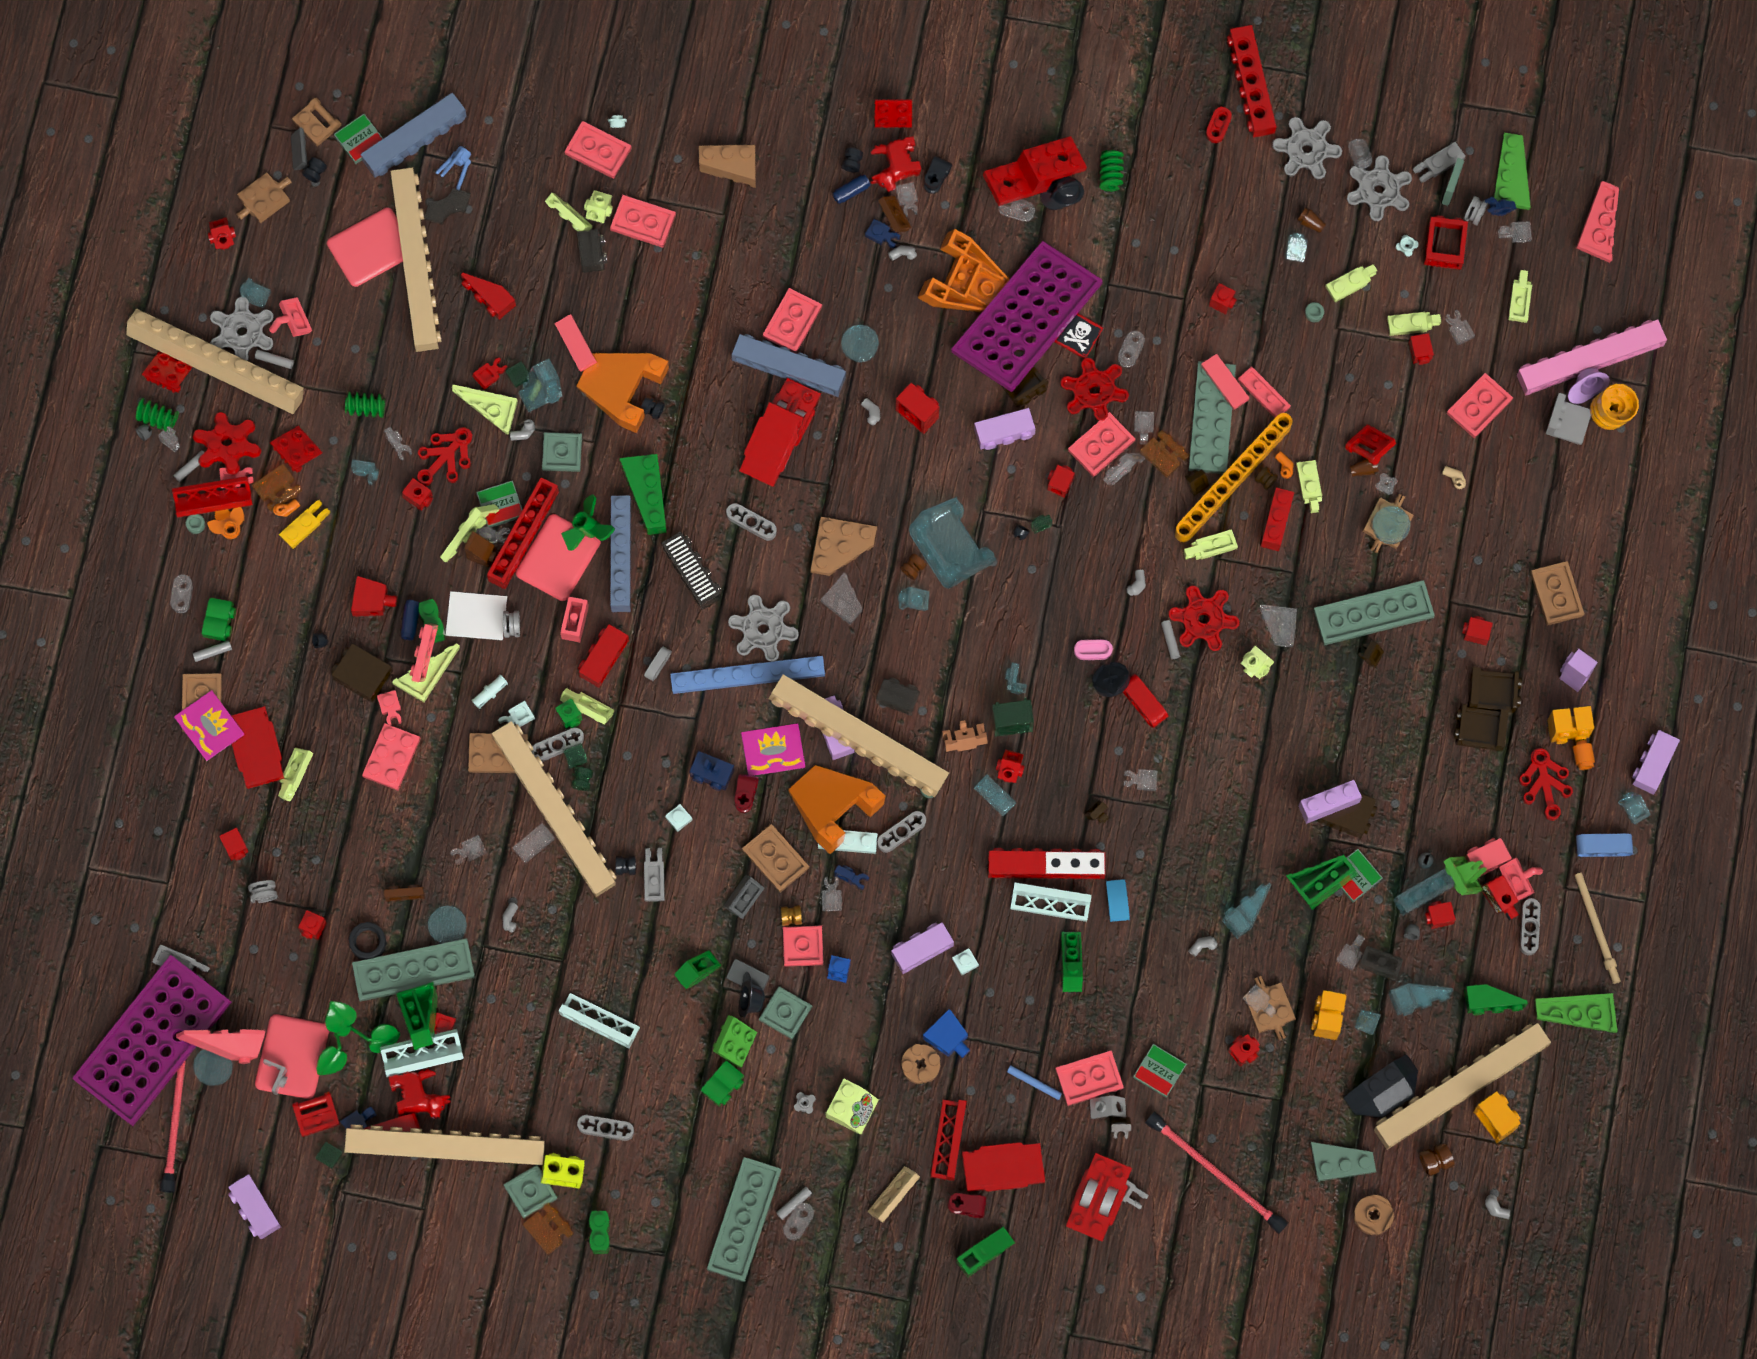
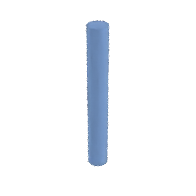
(1034, 1082)

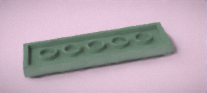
(1210, 425)
(1373, 612)
(413, 968)
(744, 1219)

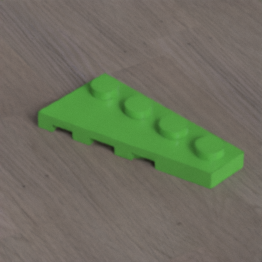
(1512, 172)
(1581, 1011)

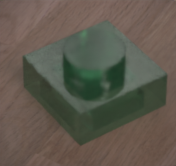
(517, 374)
(1041, 523)
(575, 755)
(329, 1155)

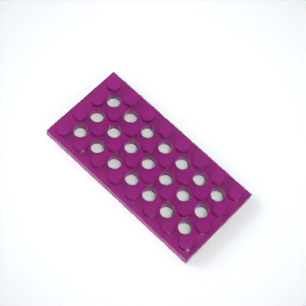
(1025, 304)
(138, 1042)

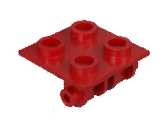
(893, 113)
(167, 371)
(296, 448)

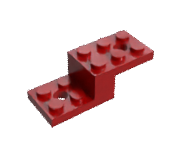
(1034, 171)

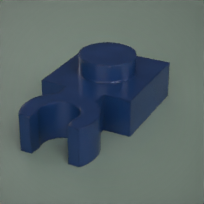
(879, 233)

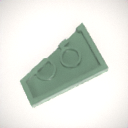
(1340, 1162)

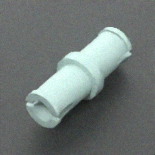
(489, 691)

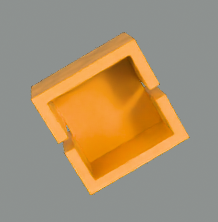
(1565, 727)
(1328, 1018)
(1497, 1116)

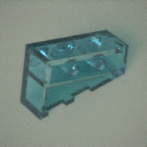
(542, 386)

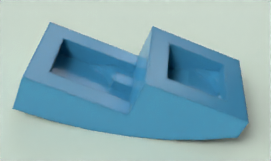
(1117, 900)

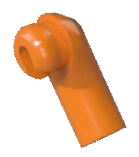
(1287, 465)
(286, 509)

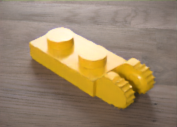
(304, 525)

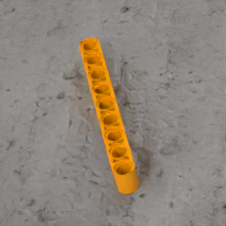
(1231, 485)

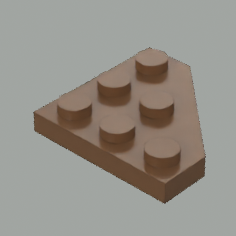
(839, 544)

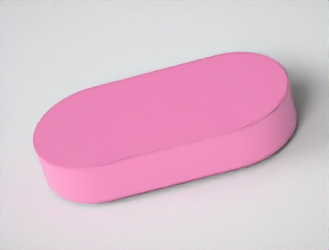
(1093, 649)

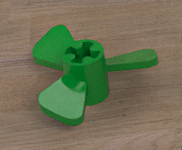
(586, 525)

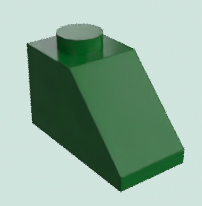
(697, 969)

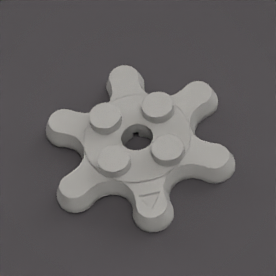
(1312, 137)
(1379, 176)
(242, 318)
(761, 615)

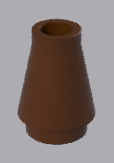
(1311, 220)
(1363, 468)

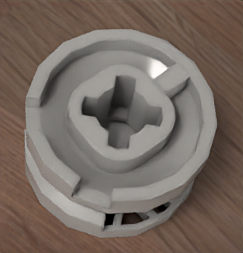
(1478, 211)
(514, 624)
(262, 891)

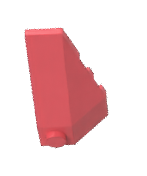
(237, 1046)

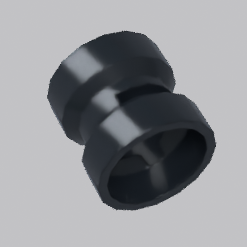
(852, 160)
(314, 170)
(652, 407)
(621, 865)

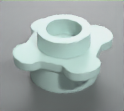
(617, 121)
(1407, 240)

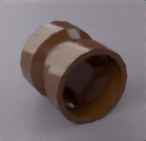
(913, 566)

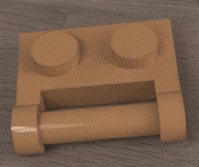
(312, 126)

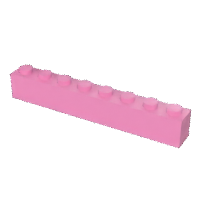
(1595, 355)

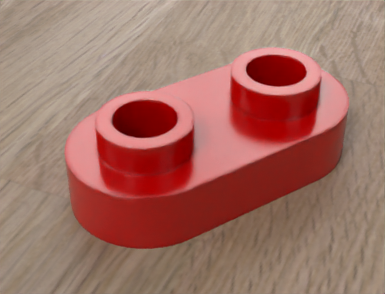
(1217, 125)

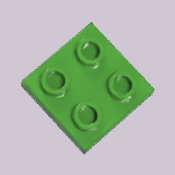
(1465, 874)
(734, 1041)

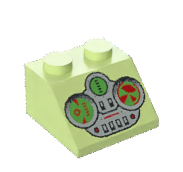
(852, 1106)

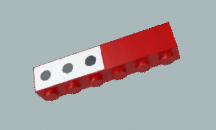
(1046, 864)

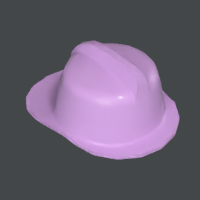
(1588, 385)

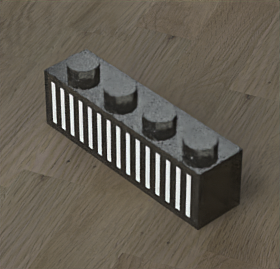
(691, 570)

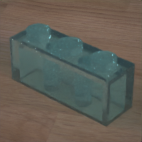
(1424, 892)

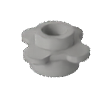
(804, 1108)

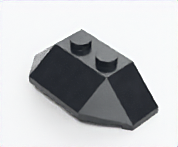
(1384, 1089)

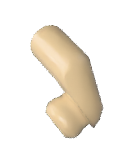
(1456, 476)

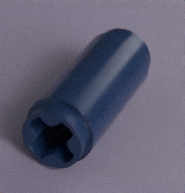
(851, 189)
(410, 620)

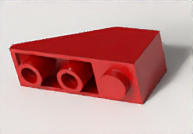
(493, 296)

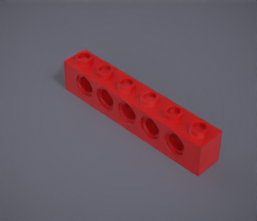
(1245, 37)
(523, 533)

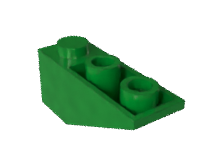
(1072, 962)
(1487, 998)
(984, 1252)

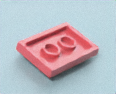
(597, 149)
(642, 221)
(792, 320)
(1479, 405)
(1101, 444)
(424, 652)
(391, 757)
(1089, 1078)

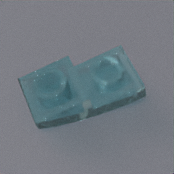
(994, 795)

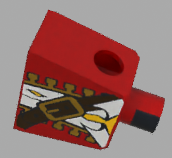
(1498, 889)

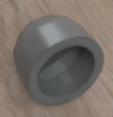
(143, 432)
(1421, 858)
(1412, 932)

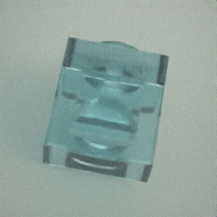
(1296, 247)
(255, 293)
(362, 468)
(914, 599)
(1635, 807)

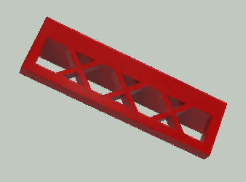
(213, 499)
(961, 1104)

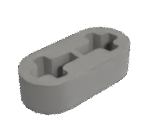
(658, 663)

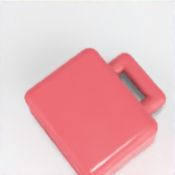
(368, 247)
(551, 565)
(296, 1046)

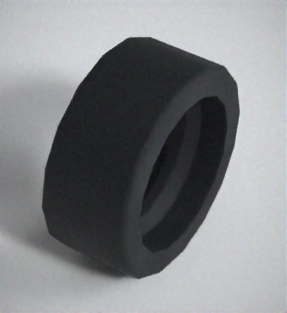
(364, 927)

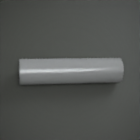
(274, 359)
(188, 467)
(1170, 639)
(212, 651)
(793, 1203)

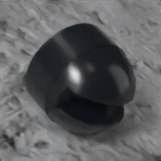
(1020, 531)
(319, 640)

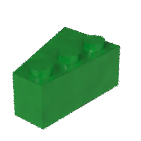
(1323, 880)
(419, 1013)

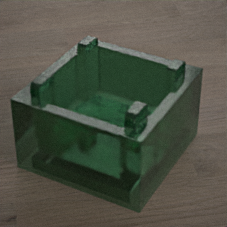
(1012, 718)

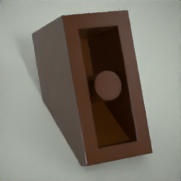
(480, 550)

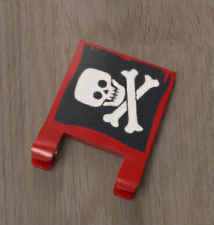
(1079, 336)

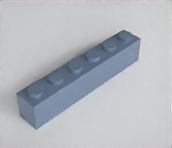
(413, 135)
(789, 365)
(621, 554)

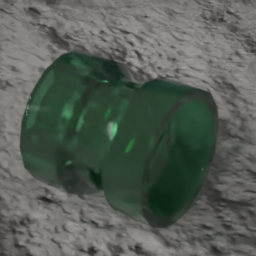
(582, 779)

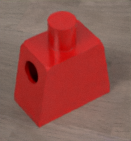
(371, 598)

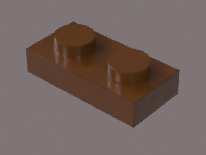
(894, 214)
(411, 893)

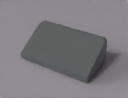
(299, 151)
(744, 896)
(738, 970)

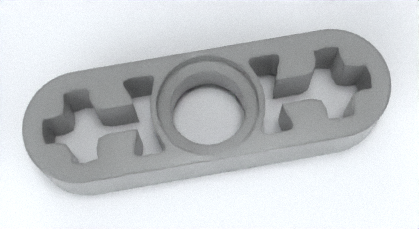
(765, 523)
(542, 745)
(916, 828)
(1536, 913)
(590, 1130)

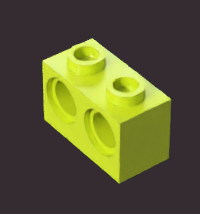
(562, 1176)

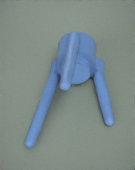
(459, 157)

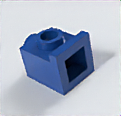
(839, 969)

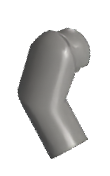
(903, 250)
(874, 411)
(525, 432)
(1139, 585)
(507, 917)
(1203, 942)
(1495, 1209)

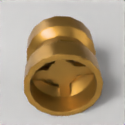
(791, 915)

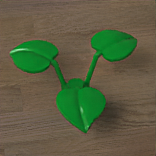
(339, 1020)

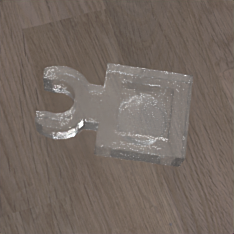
(907, 196)
(1459, 330)
(1144, 779)
(471, 848)
(831, 897)

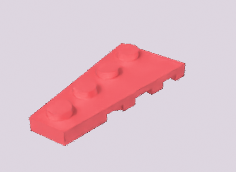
(1600, 223)

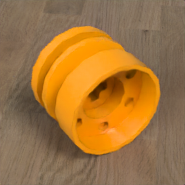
(1623, 404)

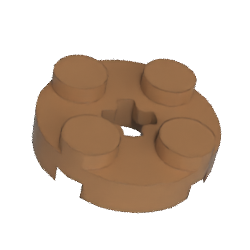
(923, 1074)
(1383, 1209)

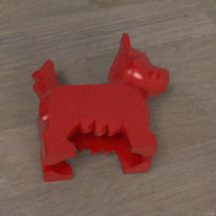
(899, 163)
(413, 1094)

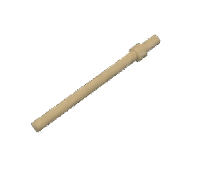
(1610, 964)

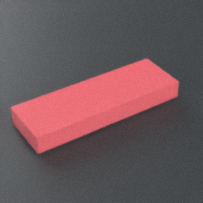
(575, 343)
(1225, 381)
(1264, 392)

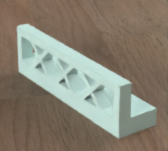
(1054, 895)
(594, 1025)
(422, 1057)

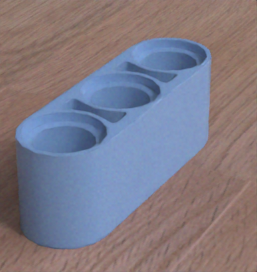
(1604, 845)

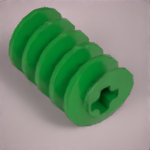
(1110, 170)
(365, 405)
(155, 416)

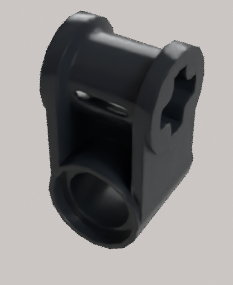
(938, 173)

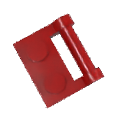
(1373, 439)
(316, 1120)

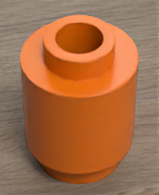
(1583, 755)

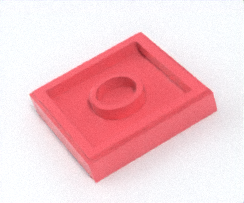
(803, 946)

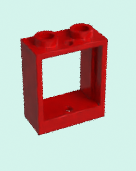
(1440, 259)

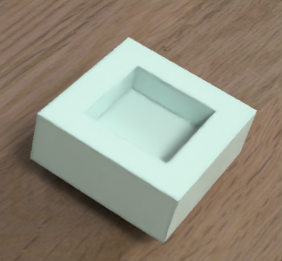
(678, 818)
(965, 961)

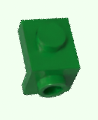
(569, 714)

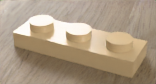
(893, 1194)

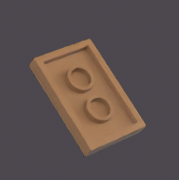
(1557, 593)
(198, 685)
(486, 755)
(775, 858)

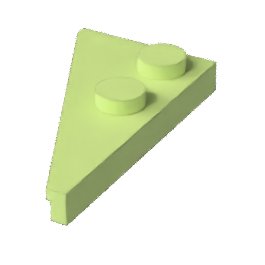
(494, 407)
(475, 520)
(435, 670)

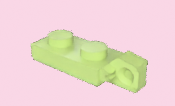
(568, 213)
(1350, 282)
(1520, 298)
(1412, 323)
(1309, 484)
(1211, 545)
(588, 706)
(294, 773)

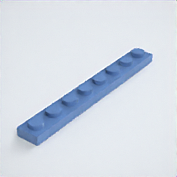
(747, 674)

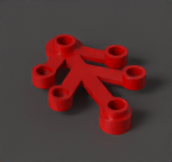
(447, 454)
(1545, 781)

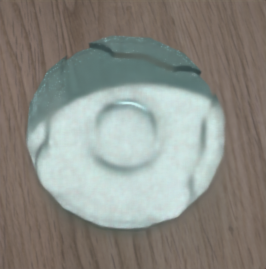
(860, 343)
(1391, 525)
(447, 924)
(212, 1068)

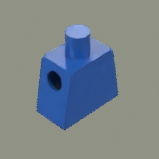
(947, 1035)

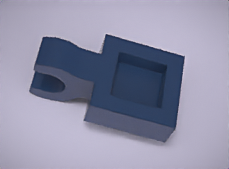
(1500, 207)
(846, 874)
(357, 1119)

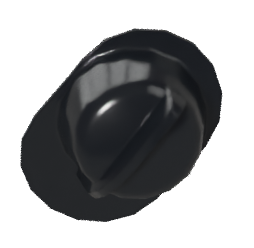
(1062, 193)
(751, 997)

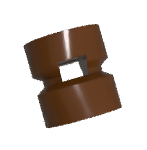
(1437, 1159)

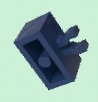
(711, 771)

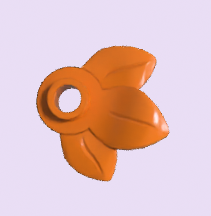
(226, 520)

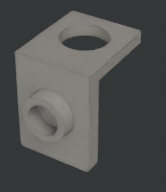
(281, 1078)
(1107, 1107)

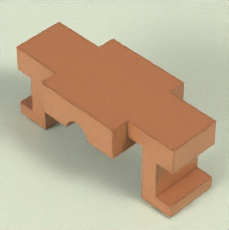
(965, 742)

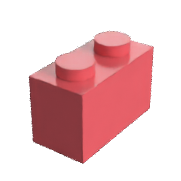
(574, 619)
(1492, 854)

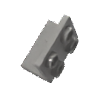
(1568, 421)

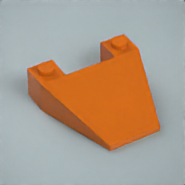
(972, 278)
(615, 380)
(825, 796)

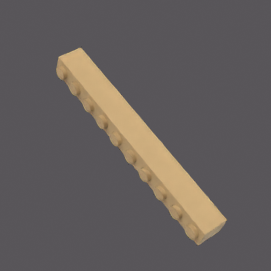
(414, 259)
(214, 361)
(858, 735)
(554, 809)
(1462, 1086)
(444, 1145)

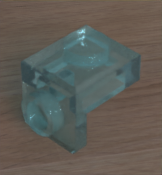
(1011, 676)

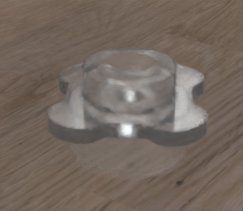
(1385, 479)

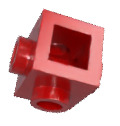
(221, 233)
(1010, 766)
(1239, 1054)

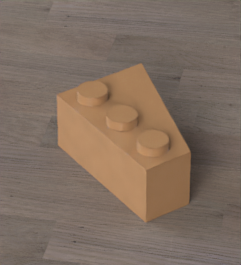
(729, 161)

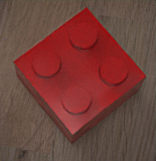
(917, 407)

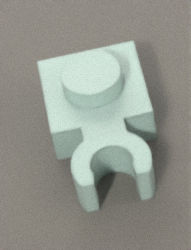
(518, 715)

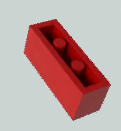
(1277, 519)
(603, 655)

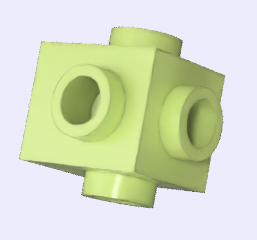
(598, 206)
(1256, 663)

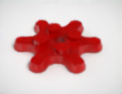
(1094, 378)
(226, 454)
(1202, 606)

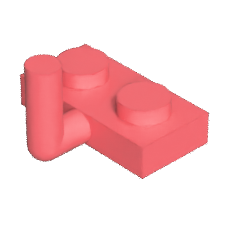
(293, 316)
(1518, 878)

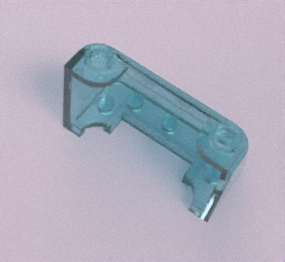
(948, 544)

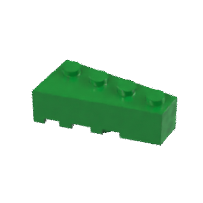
(645, 485)

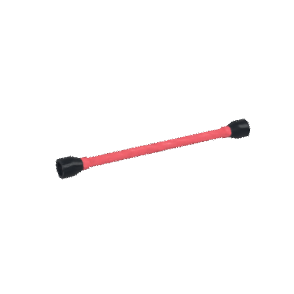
(1158, 1124)
(168, 1180)

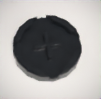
(1111, 679)

